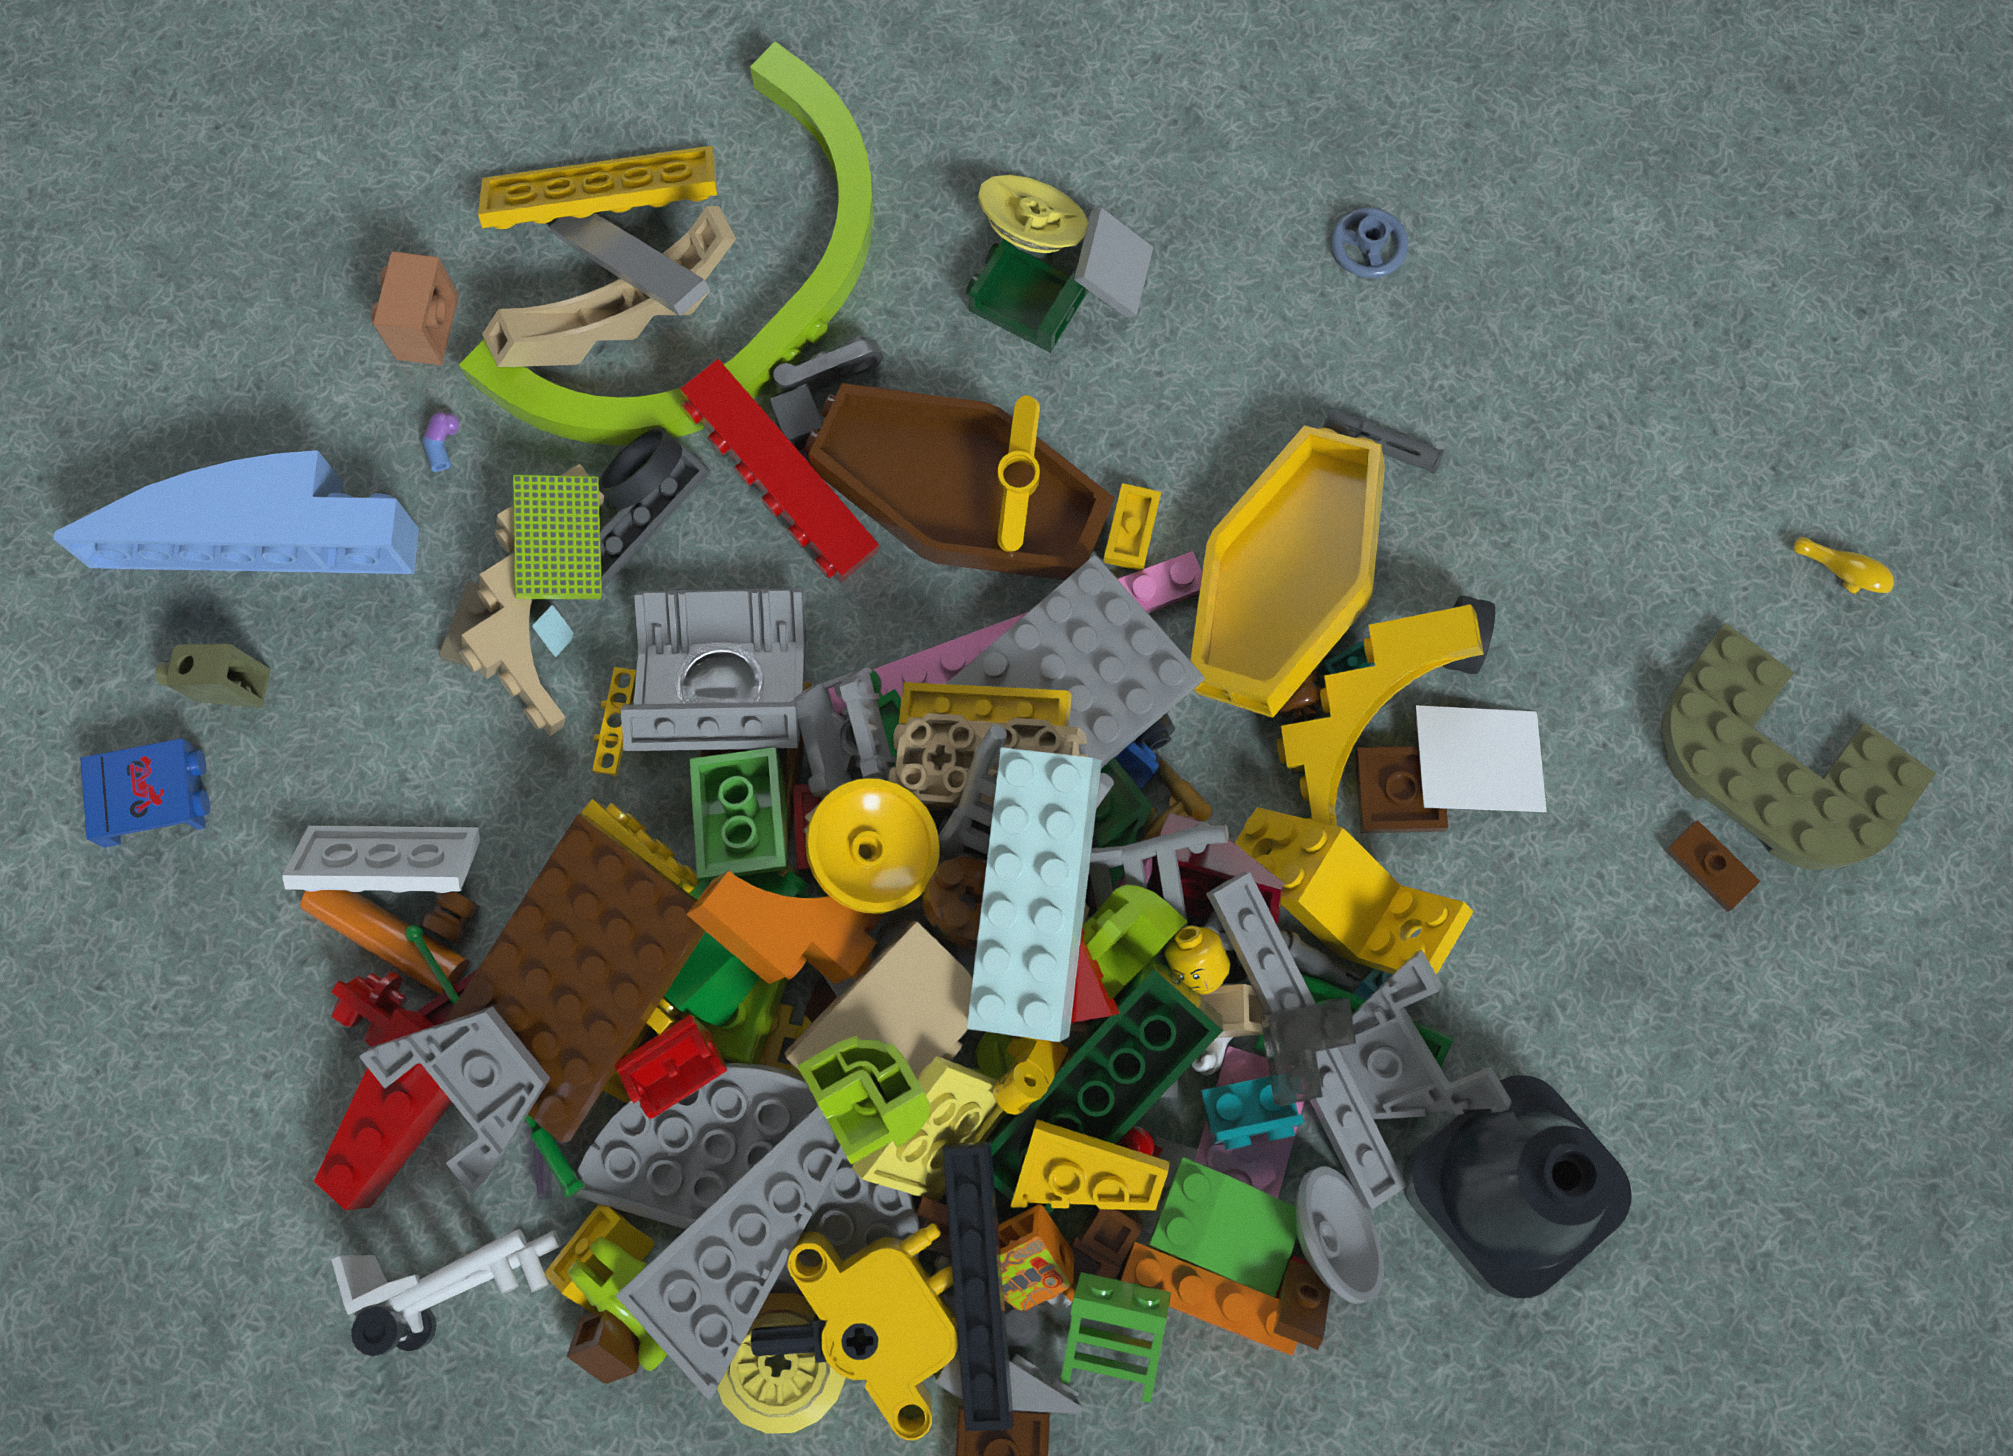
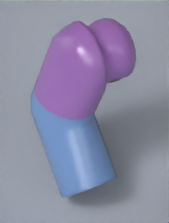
(434, 437)

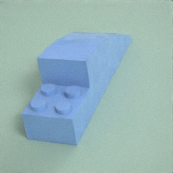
(249, 517)

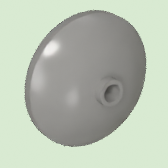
(1339, 1236)

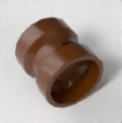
(445, 924)

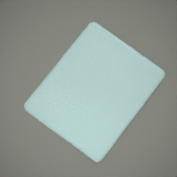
(553, 630)

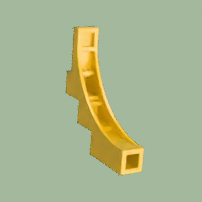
(1401, 653)

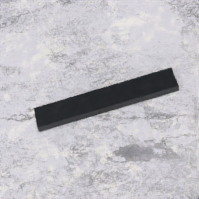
(978, 1286)

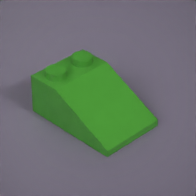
(739, 813)
(1225, 1227)

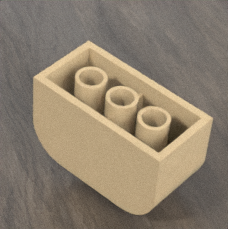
(906, 997)

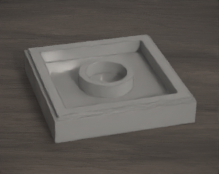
(1113, 263)

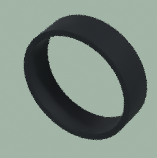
(658, 455)

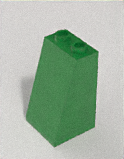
(713, 977)

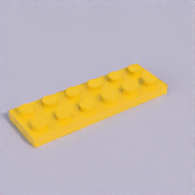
(597, 187)

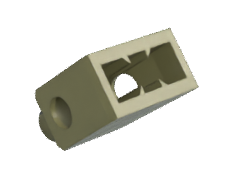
(203, 670)

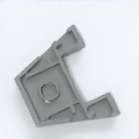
(1395, 1064)
(480, 1071)

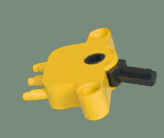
(895, 1302)

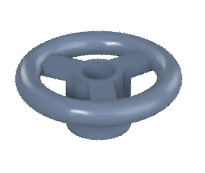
(1374, 224)

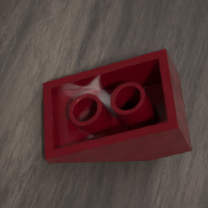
(1212, 868)

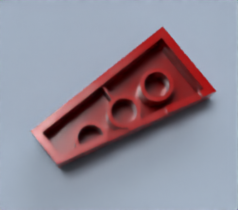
(381, 1126)

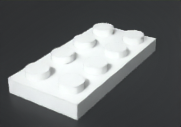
(382, 858)

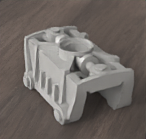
(829, 735)

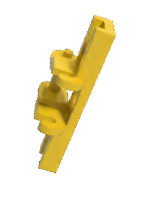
(612, 707)

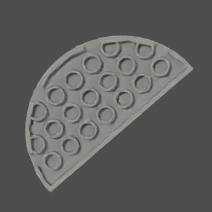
(709, 1140)

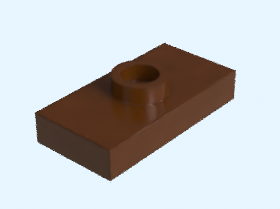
(1712, 866)
(1302, 1306)

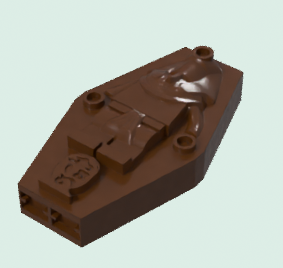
(932, 481)

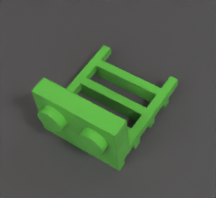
(1123, 1306)

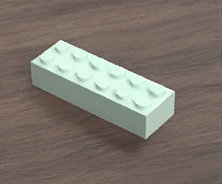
(1034, 894)

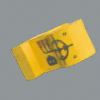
(1030, 1073)

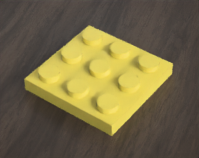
(960, 1112)

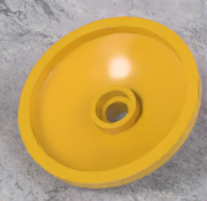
(895, 831)

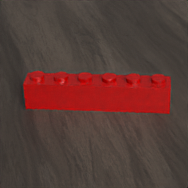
(778, 471)

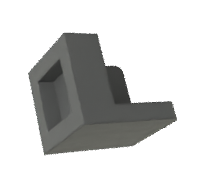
(796, 416)

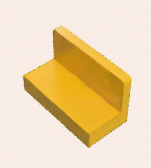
(602, 1222)

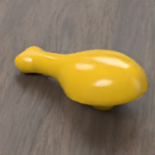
(1855, 568)

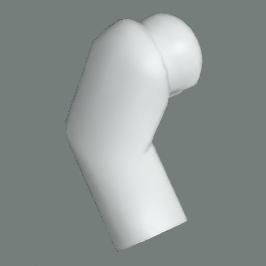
(1212, 1057)

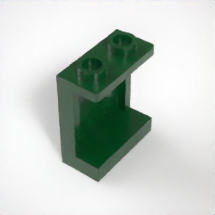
(1025, 295)

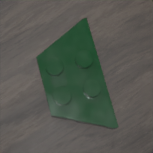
(1121, 815)

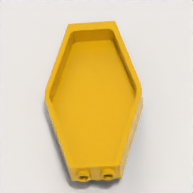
(1288, 570)

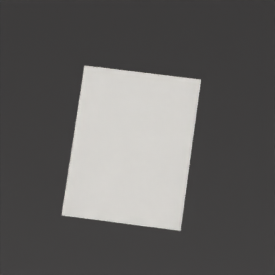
(1480, 759)

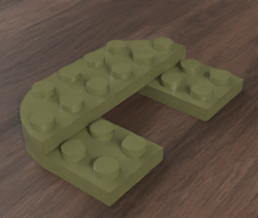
(1765, 789)

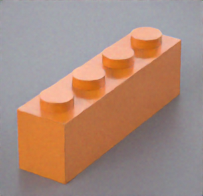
(1208, 1296)

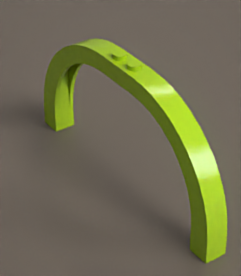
(800, 321)

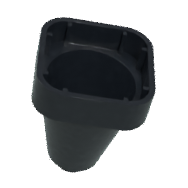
(1492, 1193)

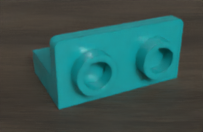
(1245, 1111)

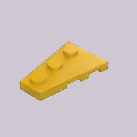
(1081, 1169)

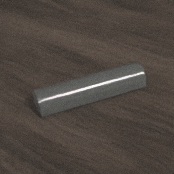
(634, 526)

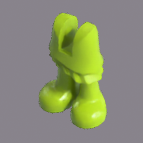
(604, 1294)

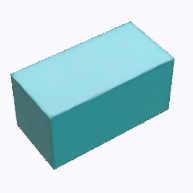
(1348, 660)

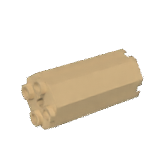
(940, 748)

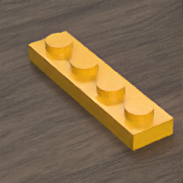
(985, 703)

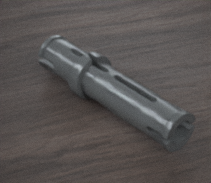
(1428, 457)
(1319, 964)

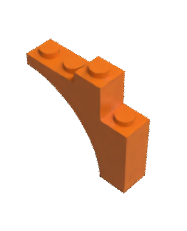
(783, 932)

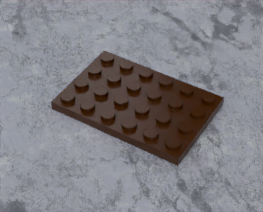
(584, 966)

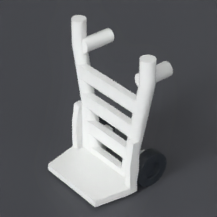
(399, 1310)

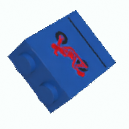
(143, 790)

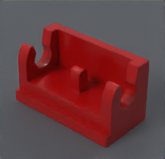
(671, 1066)

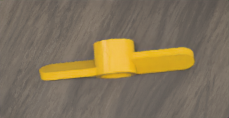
(1022, 450)

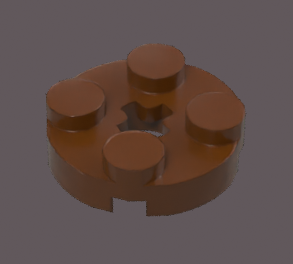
(942, 899)

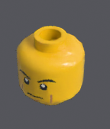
(1198, 958)

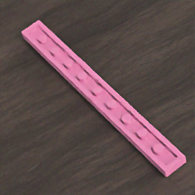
(1150, 587)

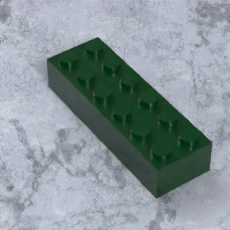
(1114, 1069)

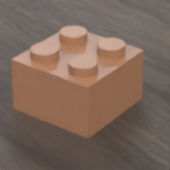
(415, 308)

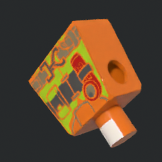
(1035, 1261)

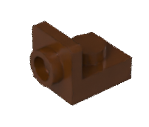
(936, 1213)

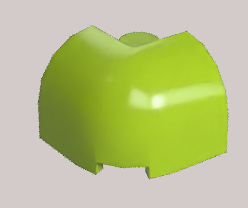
(1129, 933)
(866, 1095)

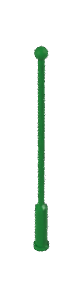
(541, 1137)

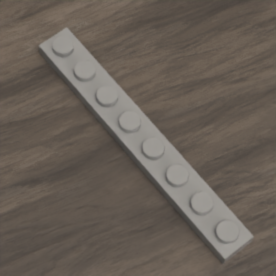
(1282, 987)

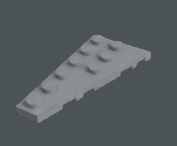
(719, 1271)

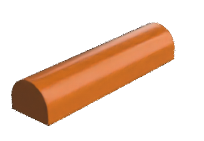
(382, 935)

